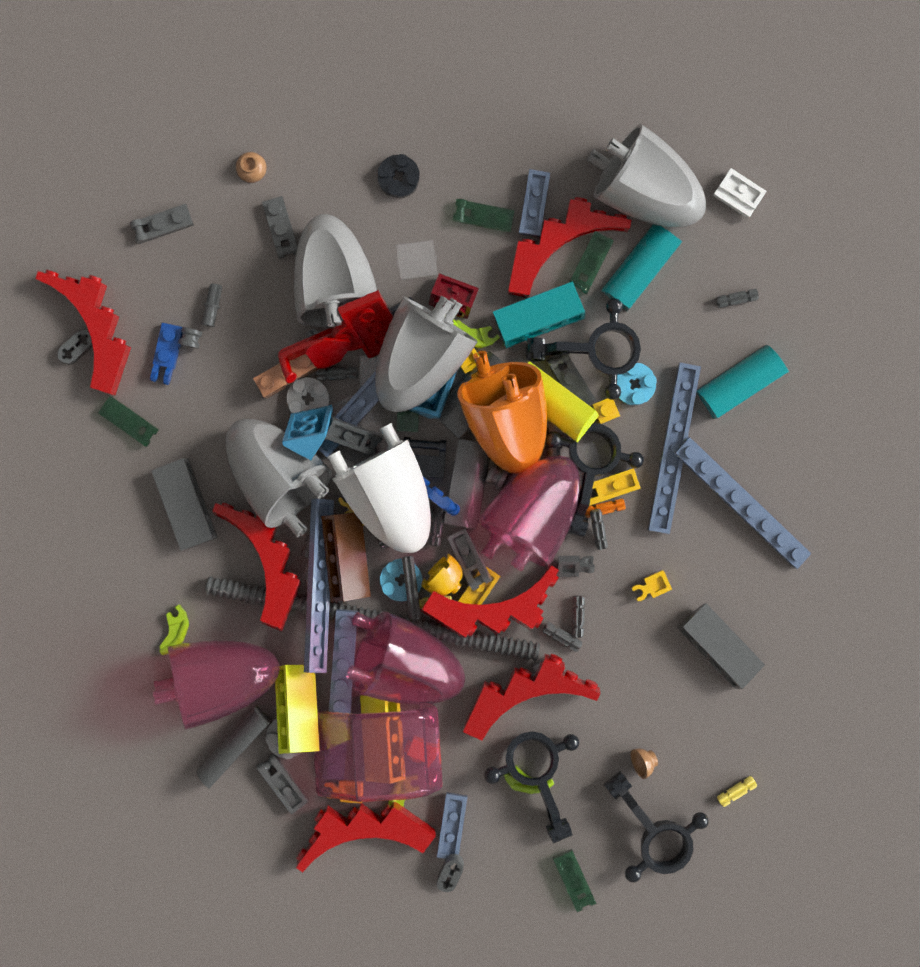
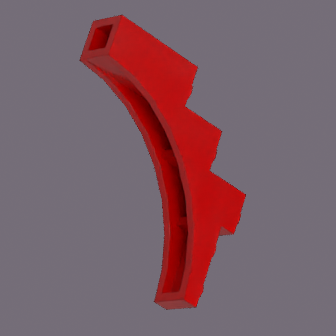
(554, 235)
(87, 297)
(280, 588)
(462, 617)
(521, 686)
(362, 823)

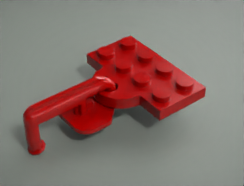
(362, 327)

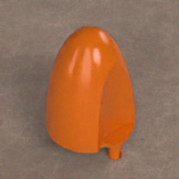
(506, 412)

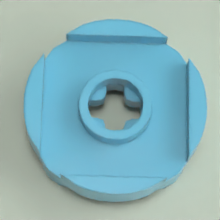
(646, 381)
(390, 586)

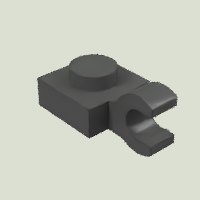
(571, 565)

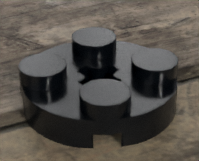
(394, 187)

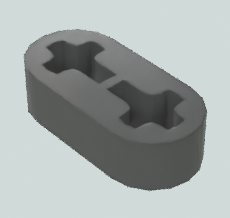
(72, 343)
(454, 874)

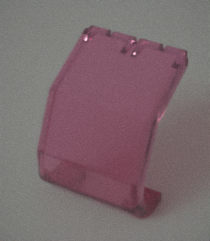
(378, 755)

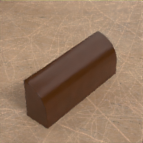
(345, 557)

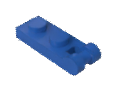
(443, 502)

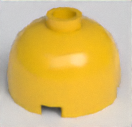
(444, 577)

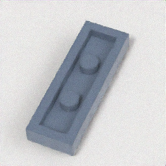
(534, 203)
(452, 825)

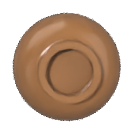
(251, 167)
(643, 762)

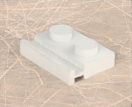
(739, 193)

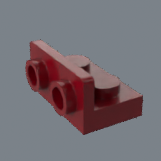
(454, 289)

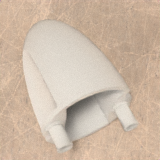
(388, 494)

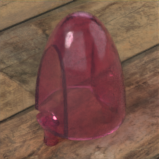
(533, 512)
(403, 663)
(216, 679)

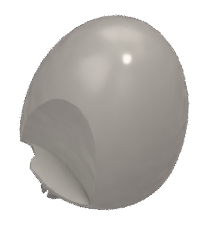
(648, 181)
(328, 272)
(420, 353)
(272, 476)

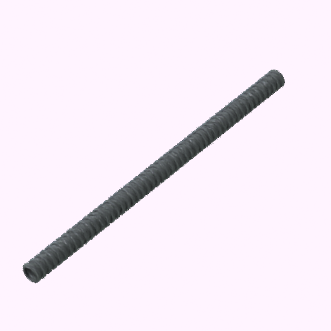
(477, 640)

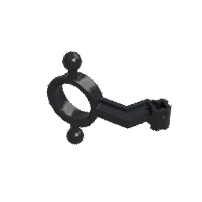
(537, 349)
(635, 460)
(619, 786)
(559, 828)

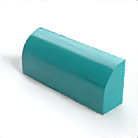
(641, 265)
(539, 314)
(742, 381)

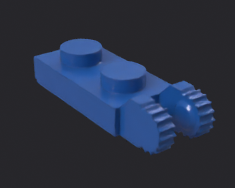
(166, 352)

